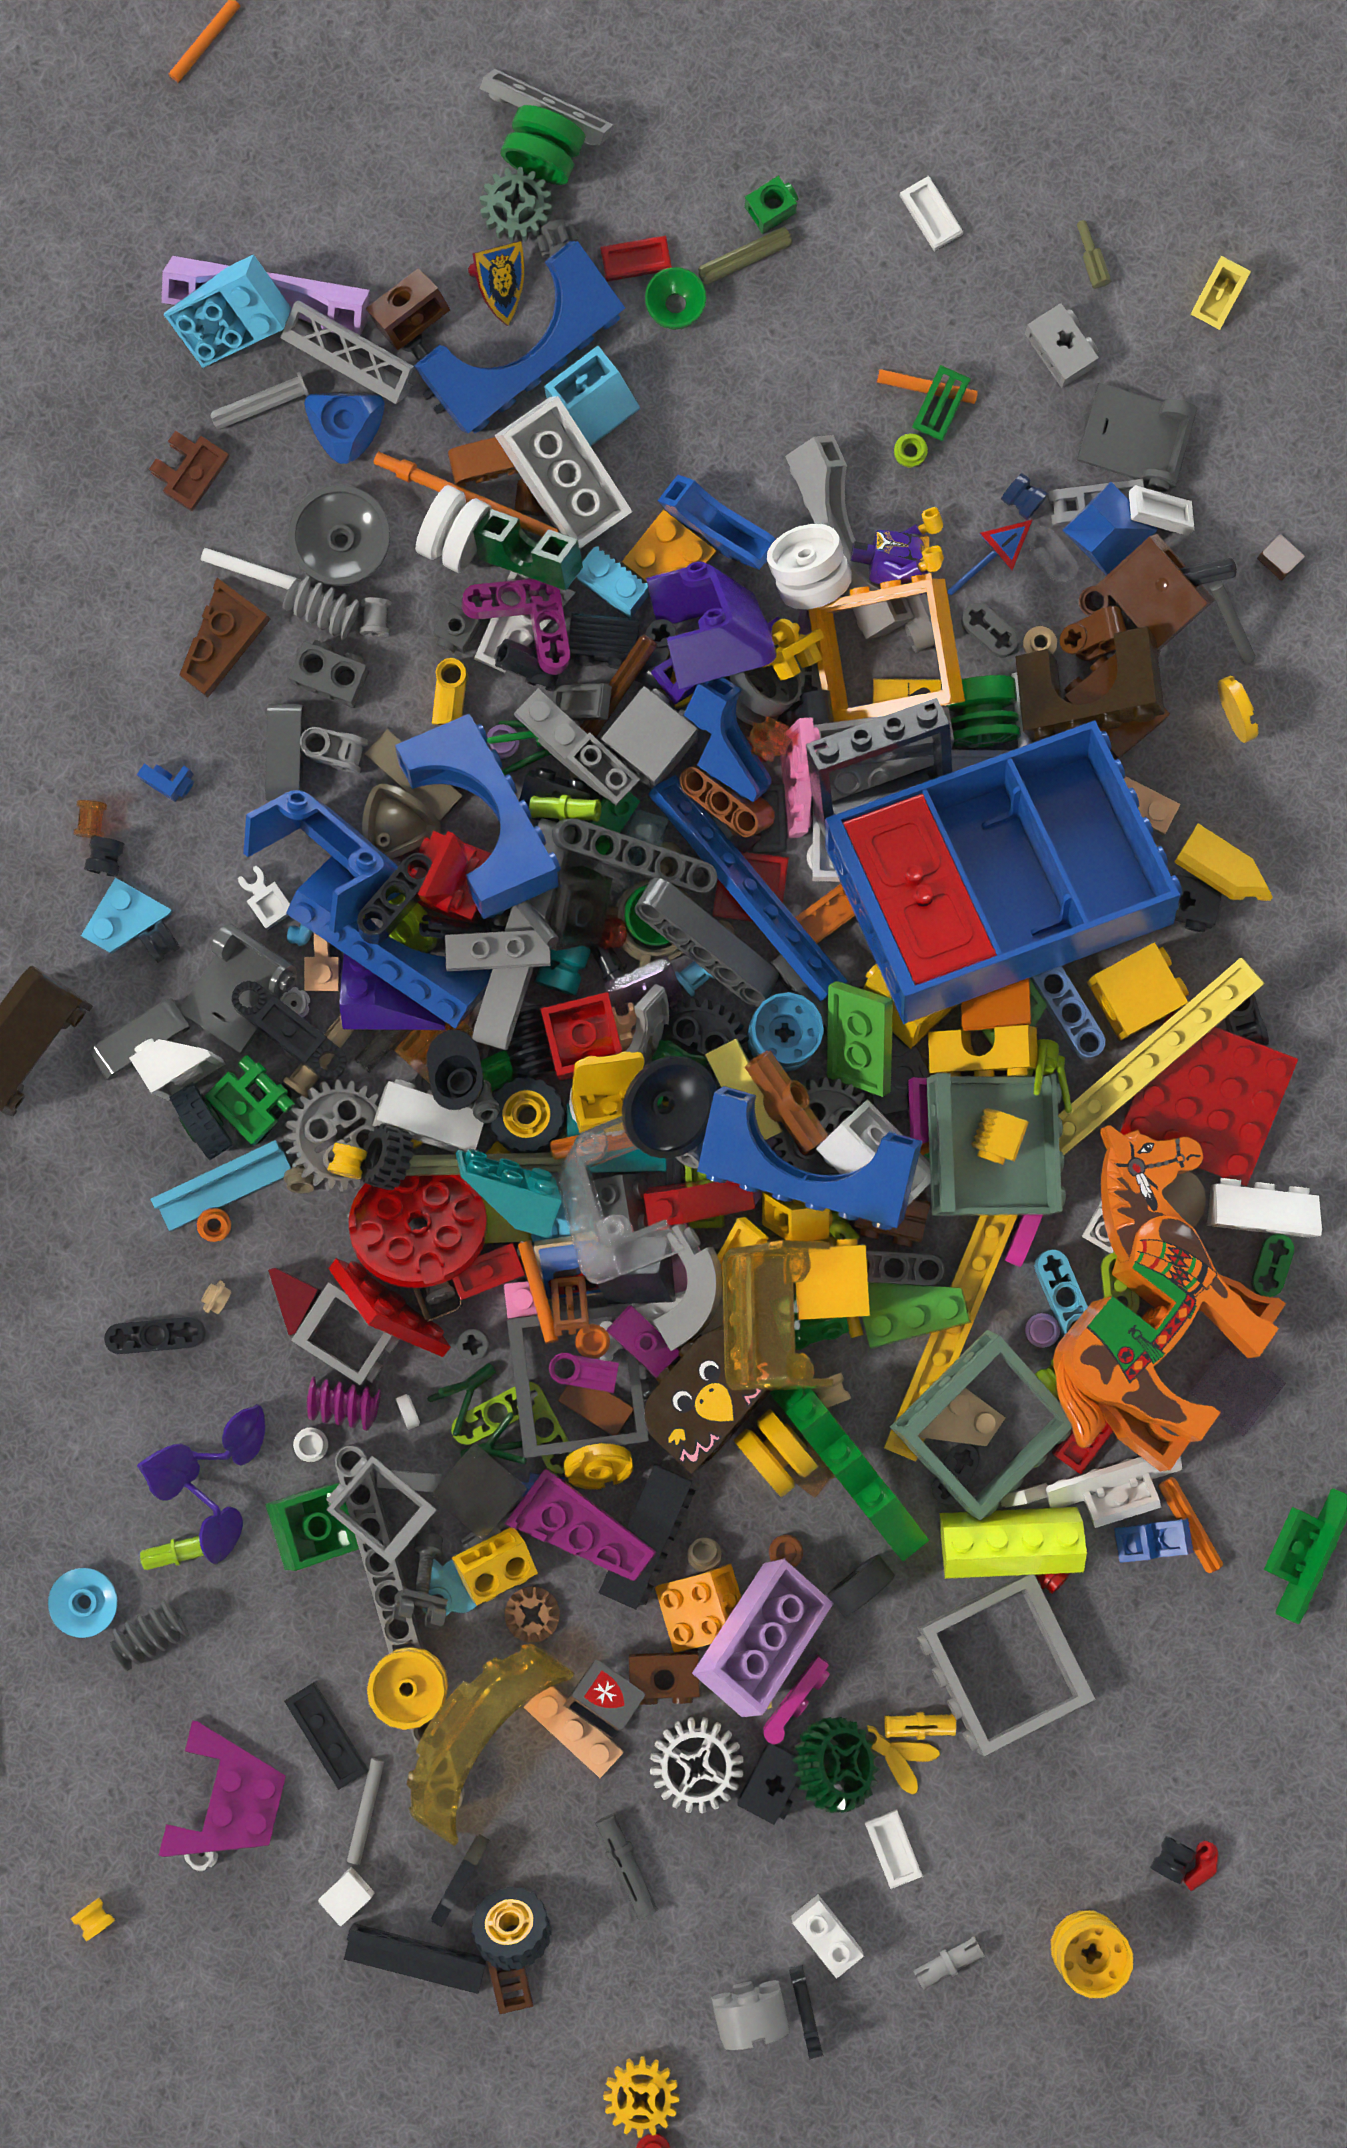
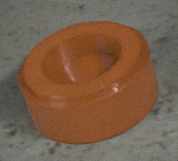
(786, 1548)

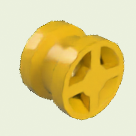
(347, 1161)
(92, 1919)

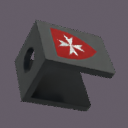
(604, 1699)

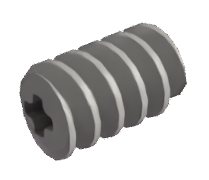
(321, 607)

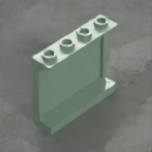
(976, 1185)

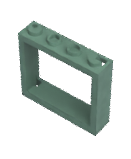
(946, 1389)

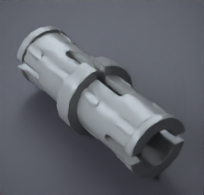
(948, 1963)

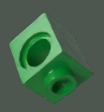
(768, 218)

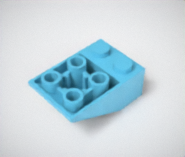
(229, 312)

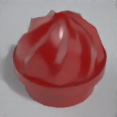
(1051, 1582)

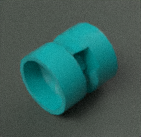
(564, 970)

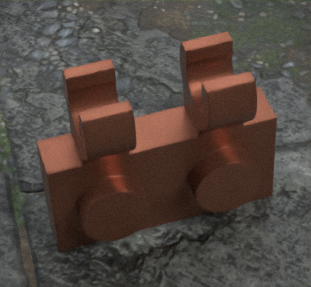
(194, 474)

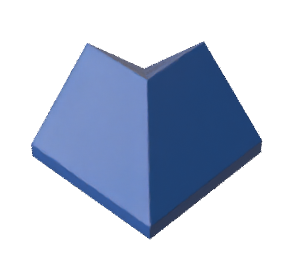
(1106, 529)

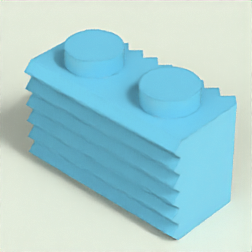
(613, 582)

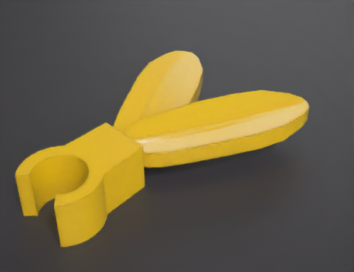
(896, 1755)

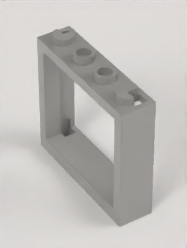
(1055, 1640)

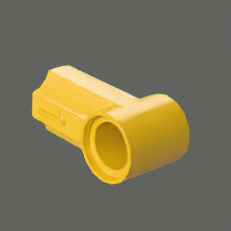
(449, 697)

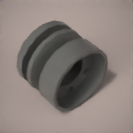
(763, 696)

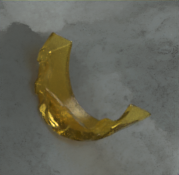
(466, 1726)

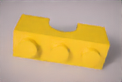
(1013, 1051)

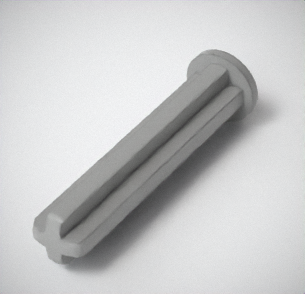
(259, 402)

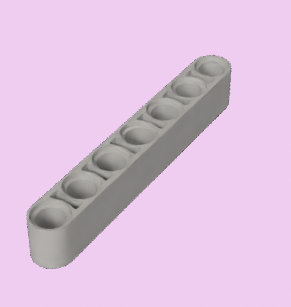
(509, 985)

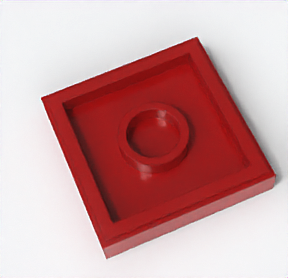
(770, 868)

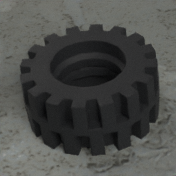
(386, 1157)

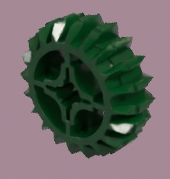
(827, 1765)

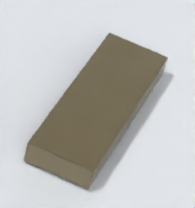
(436, 797)

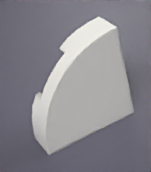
(1024, 1495)

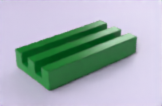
(952, 377)

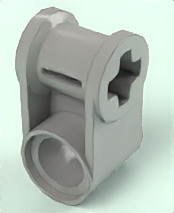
(340, 749)

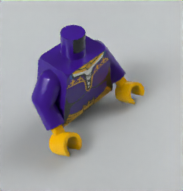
(902, 553)

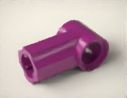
(588, 1373)

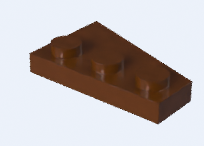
(224, 636)

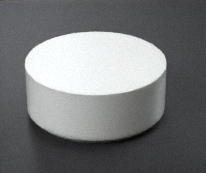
(408, 1411)

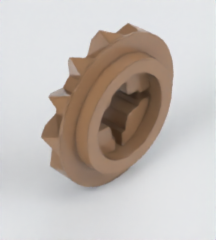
(548, 1613)

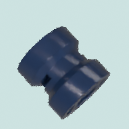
(1024, 496)

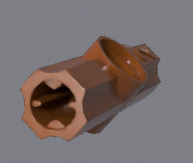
(786, 1101)

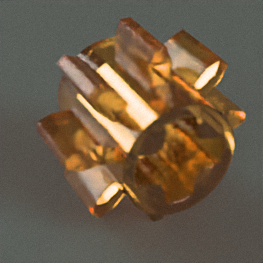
(769, 739)

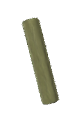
(745, 255)

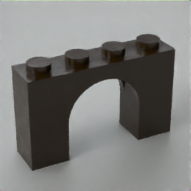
(1133, 696)

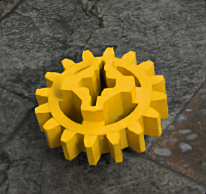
(652, 2086)

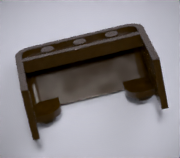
(28, 1024)

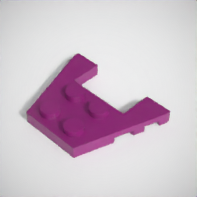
(240, 1804)

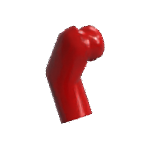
(1205, 1865)

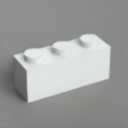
(425, 1119)

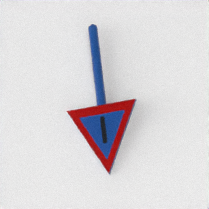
(1005, 543)

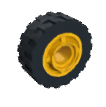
(545, 1127)
(518, 1946)

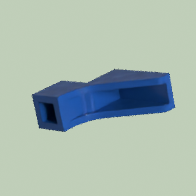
(722, 527)
(727, 751)

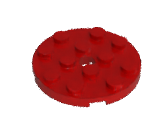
(424, 1255)

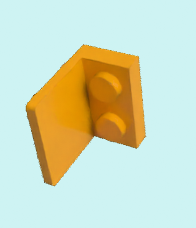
(698, 1606)

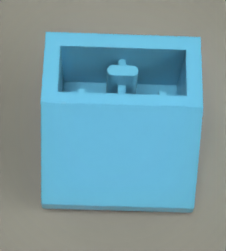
(594, 395)

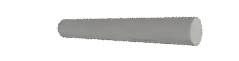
(365, 1811)

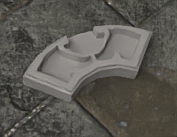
(651, 1016)

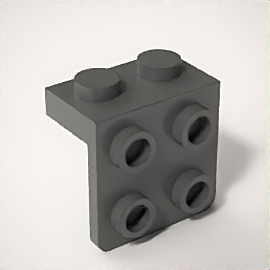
(625, 1197)

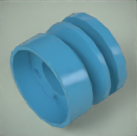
(798, 1018)

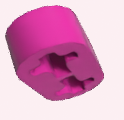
(1022, 1239)

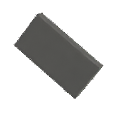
(583, 701)

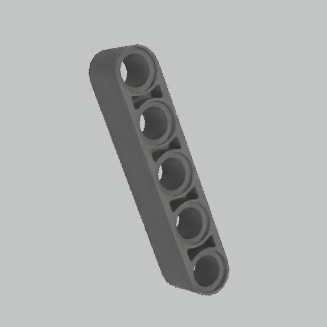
(651, 855)
(707, 942)

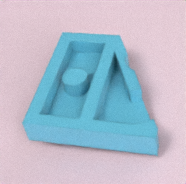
(123, 916)

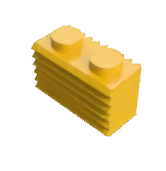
(999, 1136)

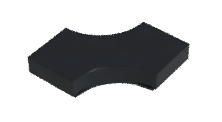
(459, 1880)

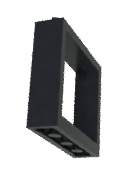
(873, 740)

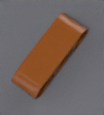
(479, 462)
(734, 813)

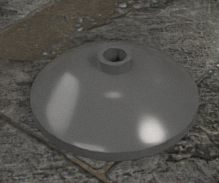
(336, 513)

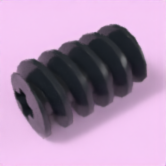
(529, 1045)

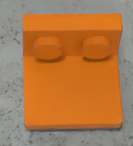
(998, 1008)

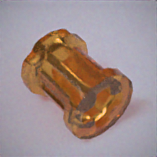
(90, 818)

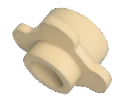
(215, 1297)

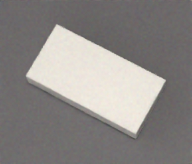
(931, 213)
(1161, 510)
(893, 1849)

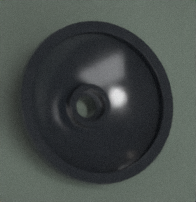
(680, 1118)

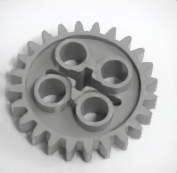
(323, 1110)

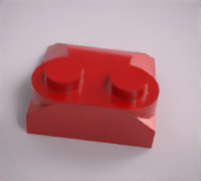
(447, 874)

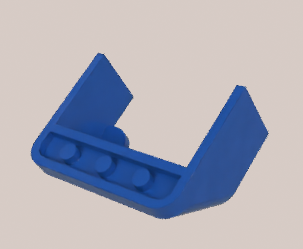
(336, 836)

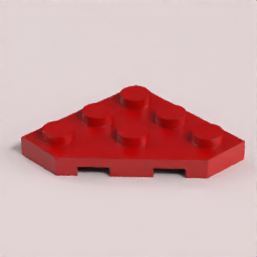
(387, 1309)

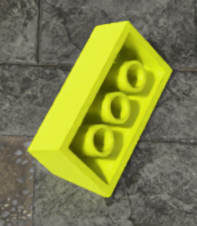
(1013, 1543)

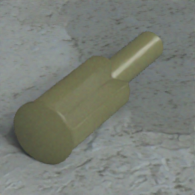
(1093, 258)

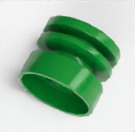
(983, 717)

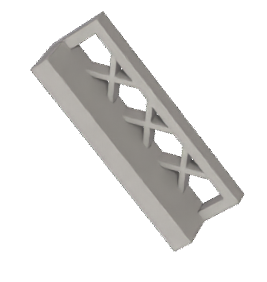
(343, 357)

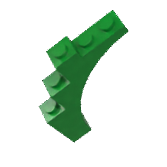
(852, 1470)

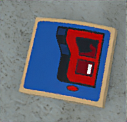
(558, 1260)

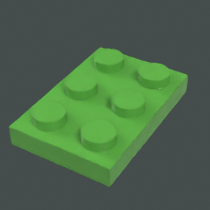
(859, 1038)

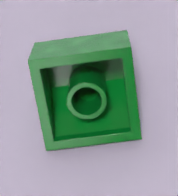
(307, 1531)

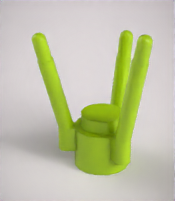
(1048, 1061)

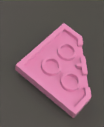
(796, 777)

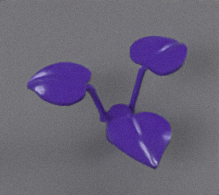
(177, 1466)

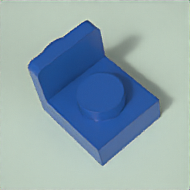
(161, 781)

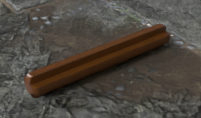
(623, 679)

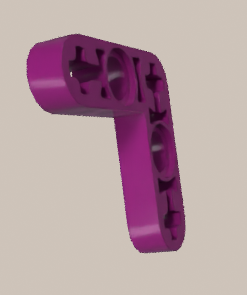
(539, 611)

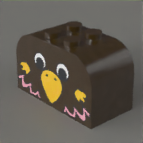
(694, 1407)

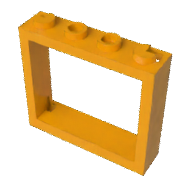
(830, 666)

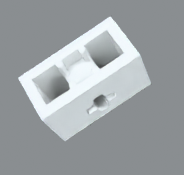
(827, 1936)

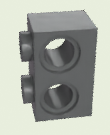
(325, 681)

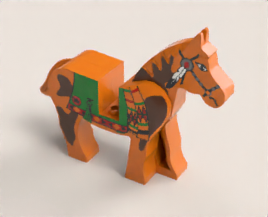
(1110, 1351)

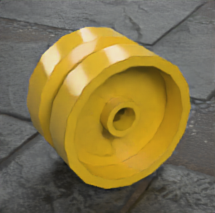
(776, 1452)
(420, 1670)

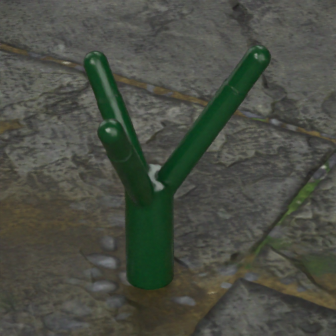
(469, 1385)
(498, 1450)

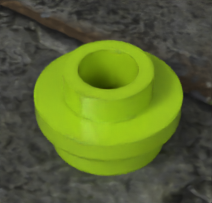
(910, 440)

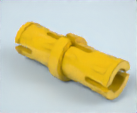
(915, 1725)

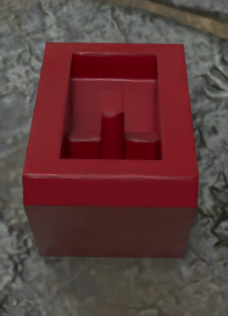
(294, 1298)

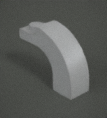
(701, 1296)

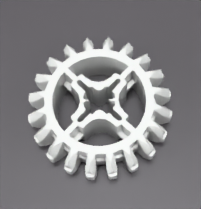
(711, 1773)

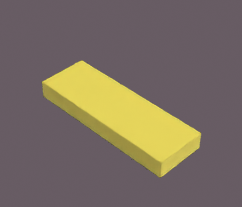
(728, 1066)

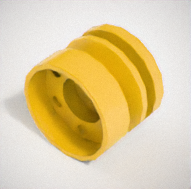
(1103, 1970)

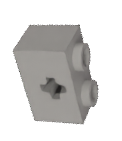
(1062, 362)

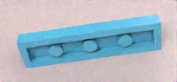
(222, 1185)

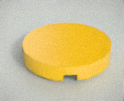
(1237, 708)
(598, 1464)

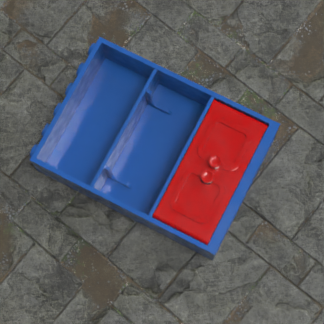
(1001, 871)

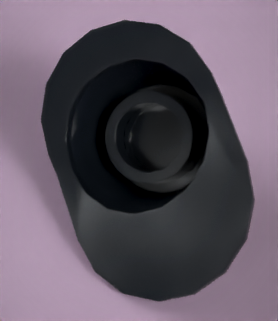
(454, 1070)

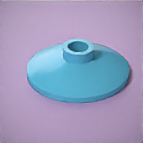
(65, 1606)

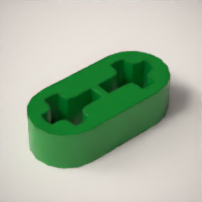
(1280, 1268)

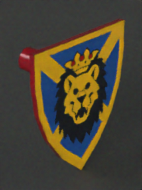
(500, 278)

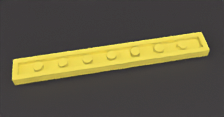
(1157, 1052)

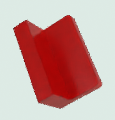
(489, 1271)

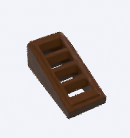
(515, 2003)

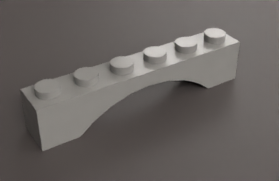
(821, 479)

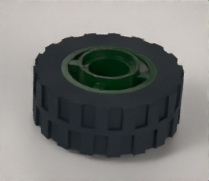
(201, 1121)

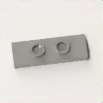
(496, 950)

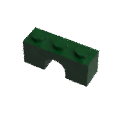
(504, 544)

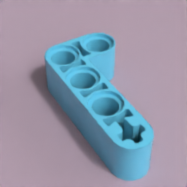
(1063, 1315)

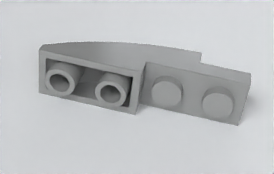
(576, 748)

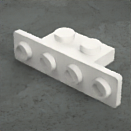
(1112, 1491)

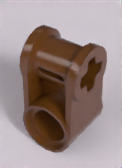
(1093, 634)

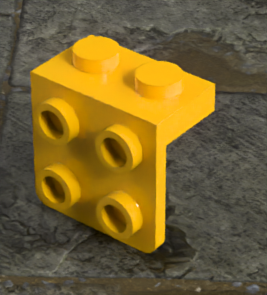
(601, 1087)

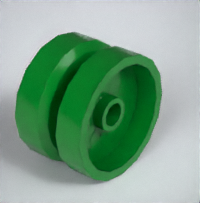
(543, 144)

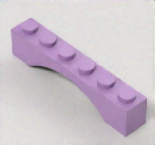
(338, 302)

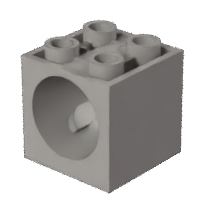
(650, 737)

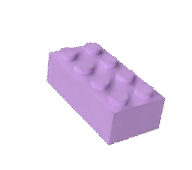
(763, 1638)

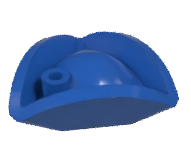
(344, 422)

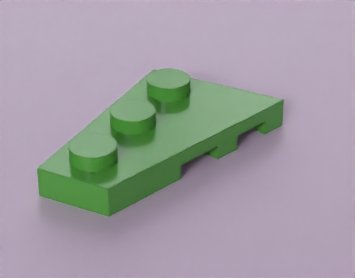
(912, 1311)

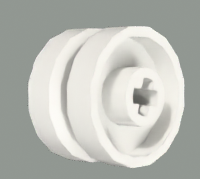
(450, 529)
(809, 566)

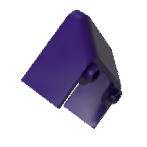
(731, 628)

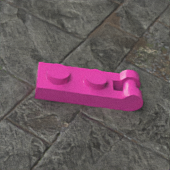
(795, 1701)

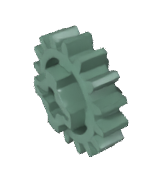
(529, 206)

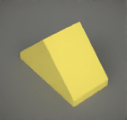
(1220, 292)

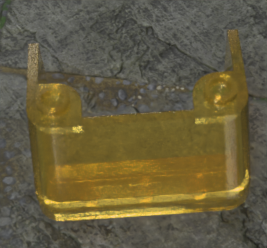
(761, 1316)

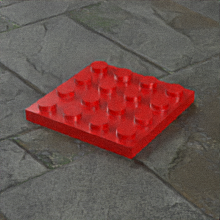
(1219, 1096)

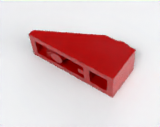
(695, 1201)

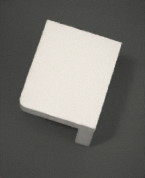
(346, 1896)

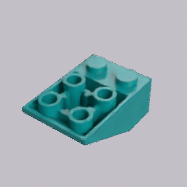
(521, 1196)

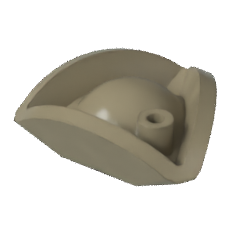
(396, 821)

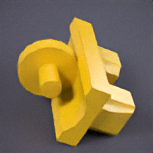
(792, 643)

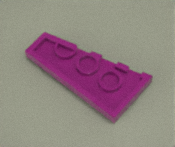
(572, 1522)

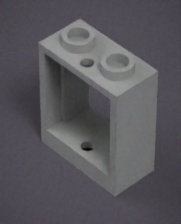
(314, 1320)
(409, 1530)

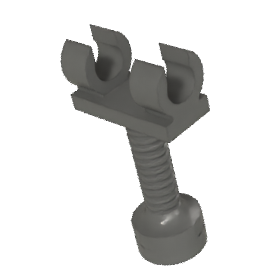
(427, 1546)

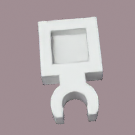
(268, 902)

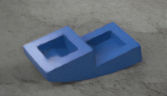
(1153, 1540)

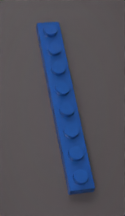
(747, 887)

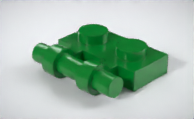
(242, 1108)

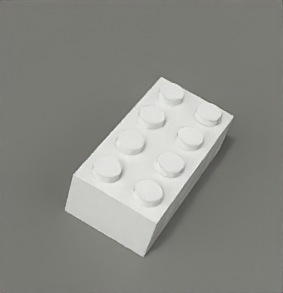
(563, 472)

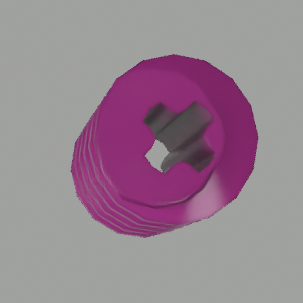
(342, 1404)

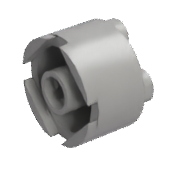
(750, 2015)

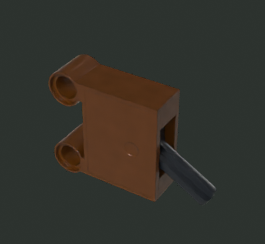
(1158, 589)

